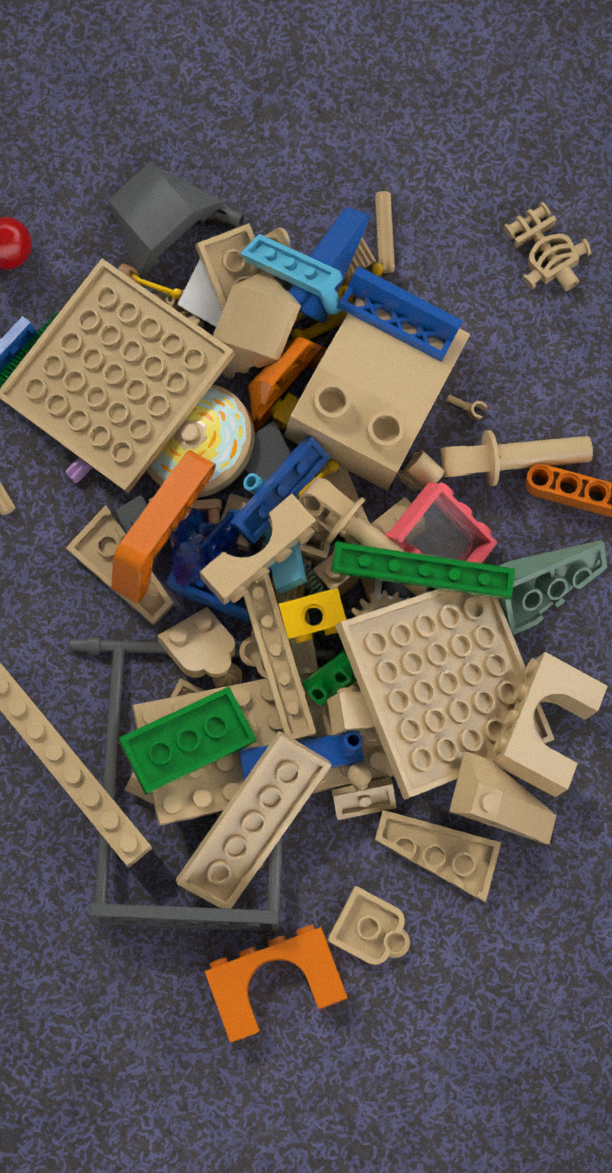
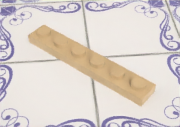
(278, 660)

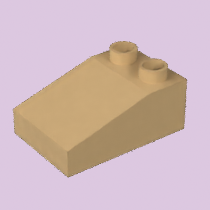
(371, 397)

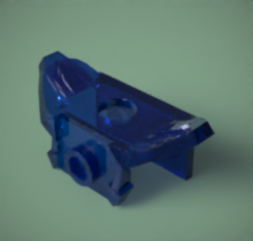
(191, 533)

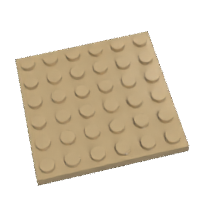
(115, 375)
(437, 682)

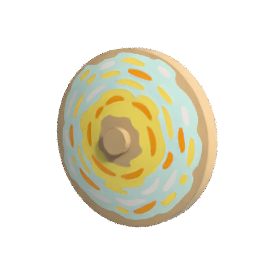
(216, 430)

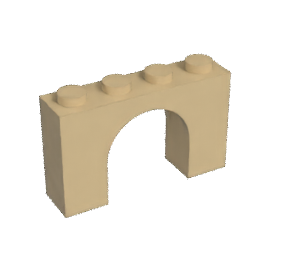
(520, 747)

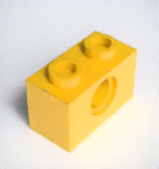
(294, 614)

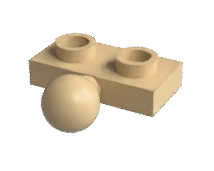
(364, 795)

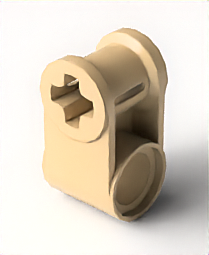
(419, 471)

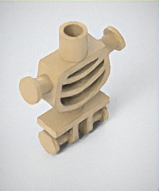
(558, 266)

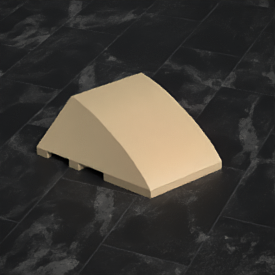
(256, 322)

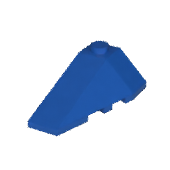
(334, 250)

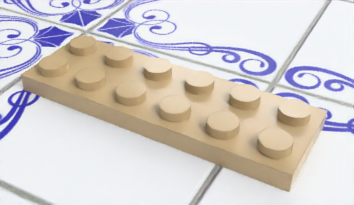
(253, 821)

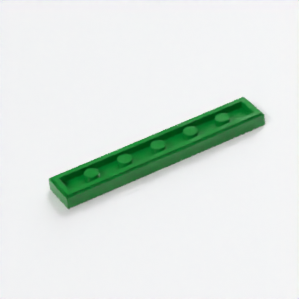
(423, 570)

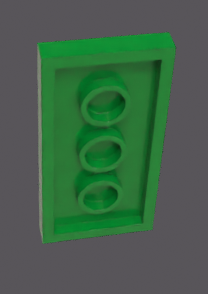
(187, 740)

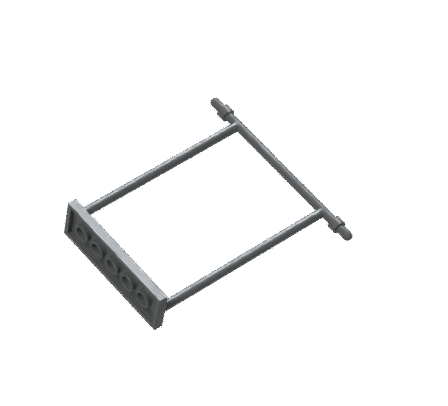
(166, 915)

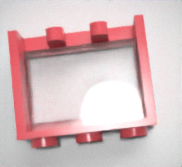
(442, 527)

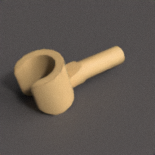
(468, 406)

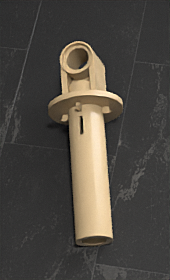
(493, 457)
(341, 517)

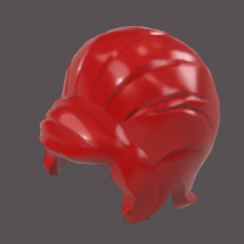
(14, 243)

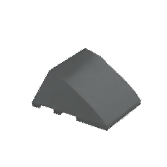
(157, 211)

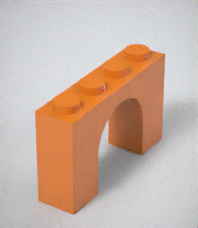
(231, 979)

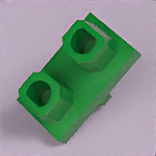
(330, 678)

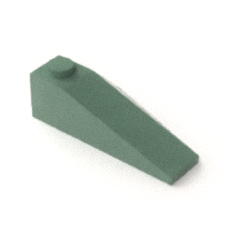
(547, 578)

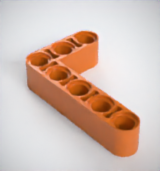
(581, 483)
(154, 526)

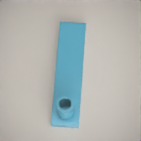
(295, 269)
(291, 571)

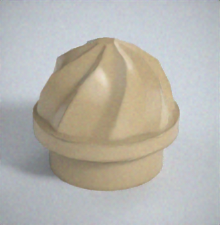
(232, 677)

